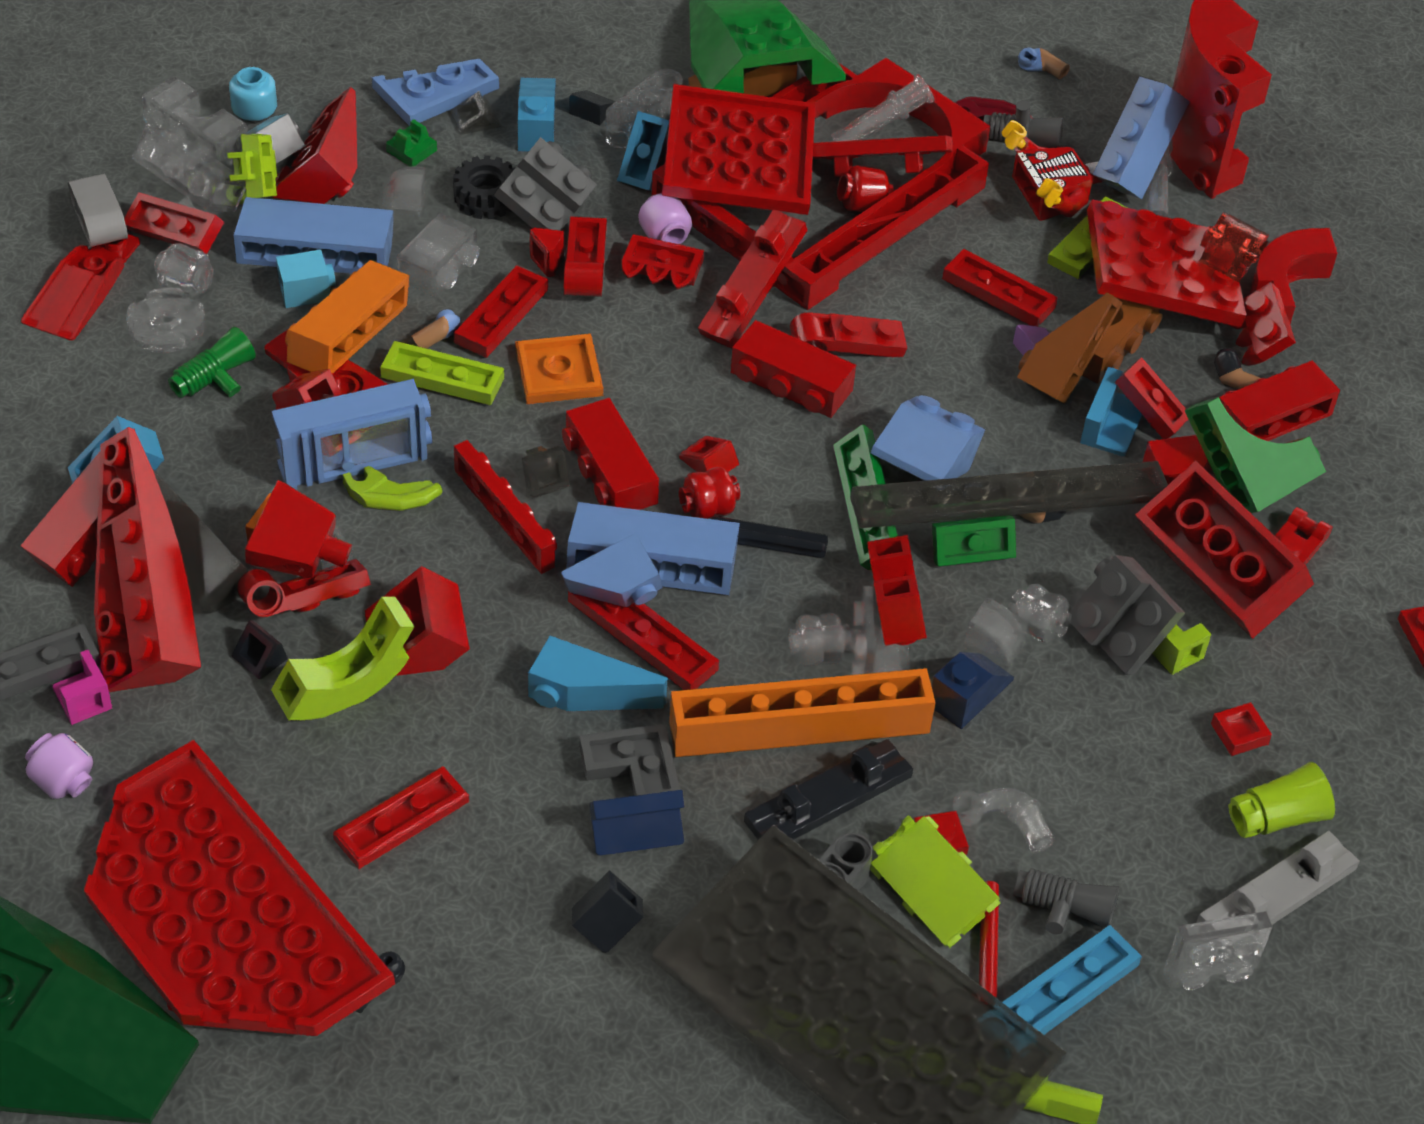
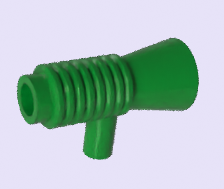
(211, 365)

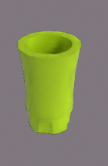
(1284, 802)

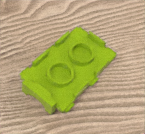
(933, 879)

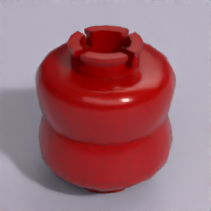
(709, 493)

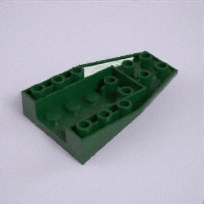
(79, 1030)

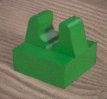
(412, 144)

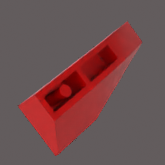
(140, 575)

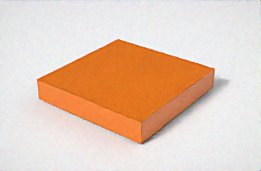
(559, 368)

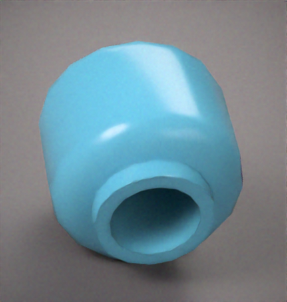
(253, 94)

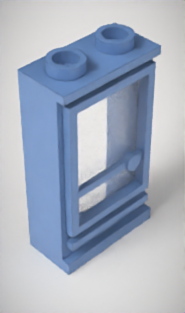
(351, 432)

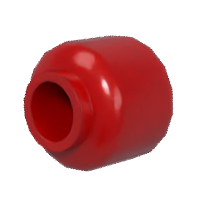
(862, 188)

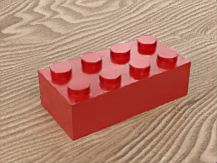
(1225, 549)

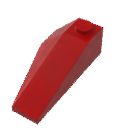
(327, 159)

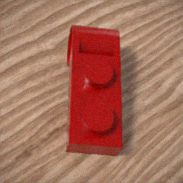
(585, 256)
(850, 334)
(302, 592)

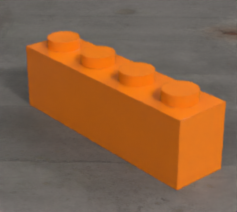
(347, 318)

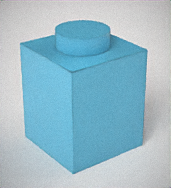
(304, 278)

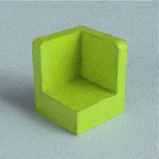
(1182, 648)

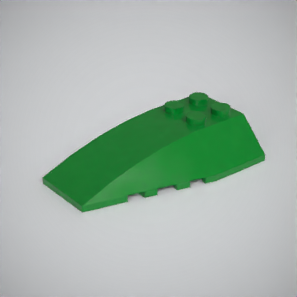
(750, 34)

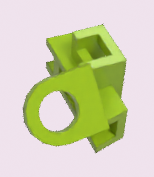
(256, 166)

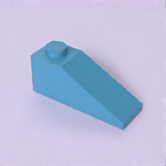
(536, 111)
(587, 681)

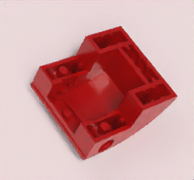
(1220, 86)

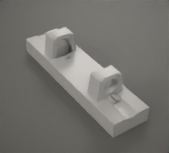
(1287, 883)

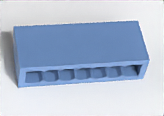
(343, 233)
(684, 549)

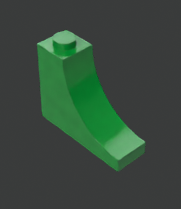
(1248, 466)

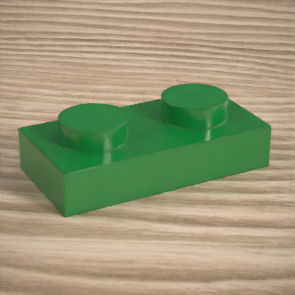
(974, 540)

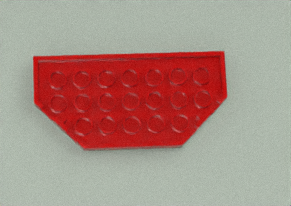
(224, 908)

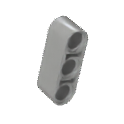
(97, 210)

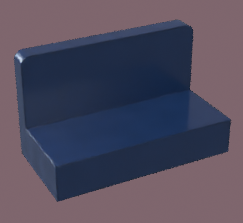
(637, 822)

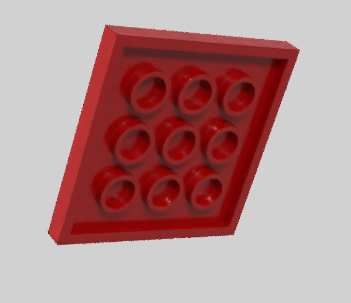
(739, 149)
(1158, 264)

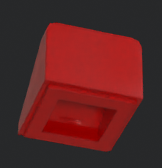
(710, 453)

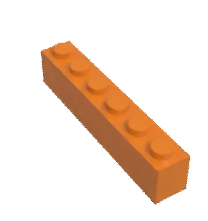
(801, 712)

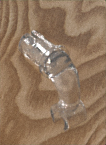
(1020, 810)

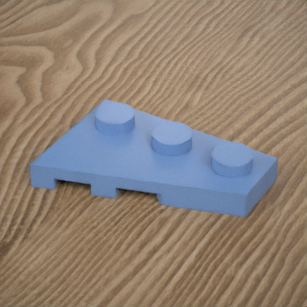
(435, 92)

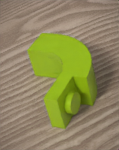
(337, 681)

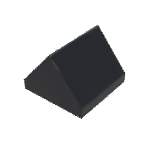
(259, 650)

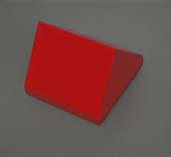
(547, 249)

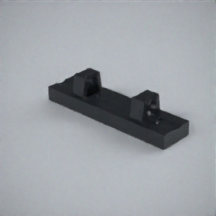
(831, 792)

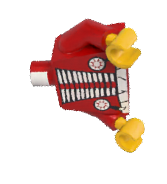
(1049, 178)

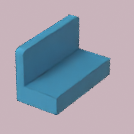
(1110, 418)

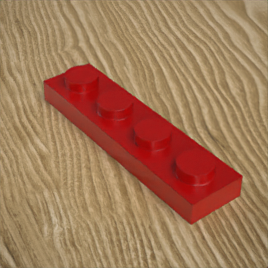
(511, 514)
(652, 640)

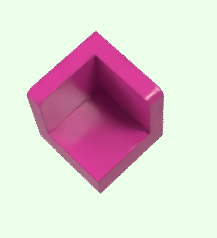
(84, 693)

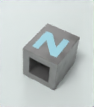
(284, 135)

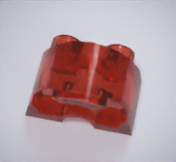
(1232, 246)

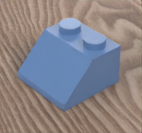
(929, 440)

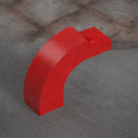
(1295, 257)

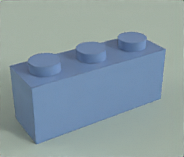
(1141, 137)

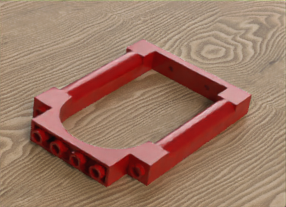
(949, 181)

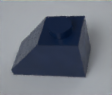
(967, 686)

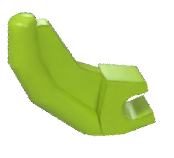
(384, 494)

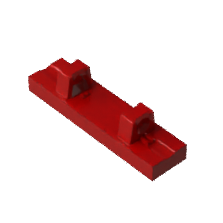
(912, 147)
(752, 278)

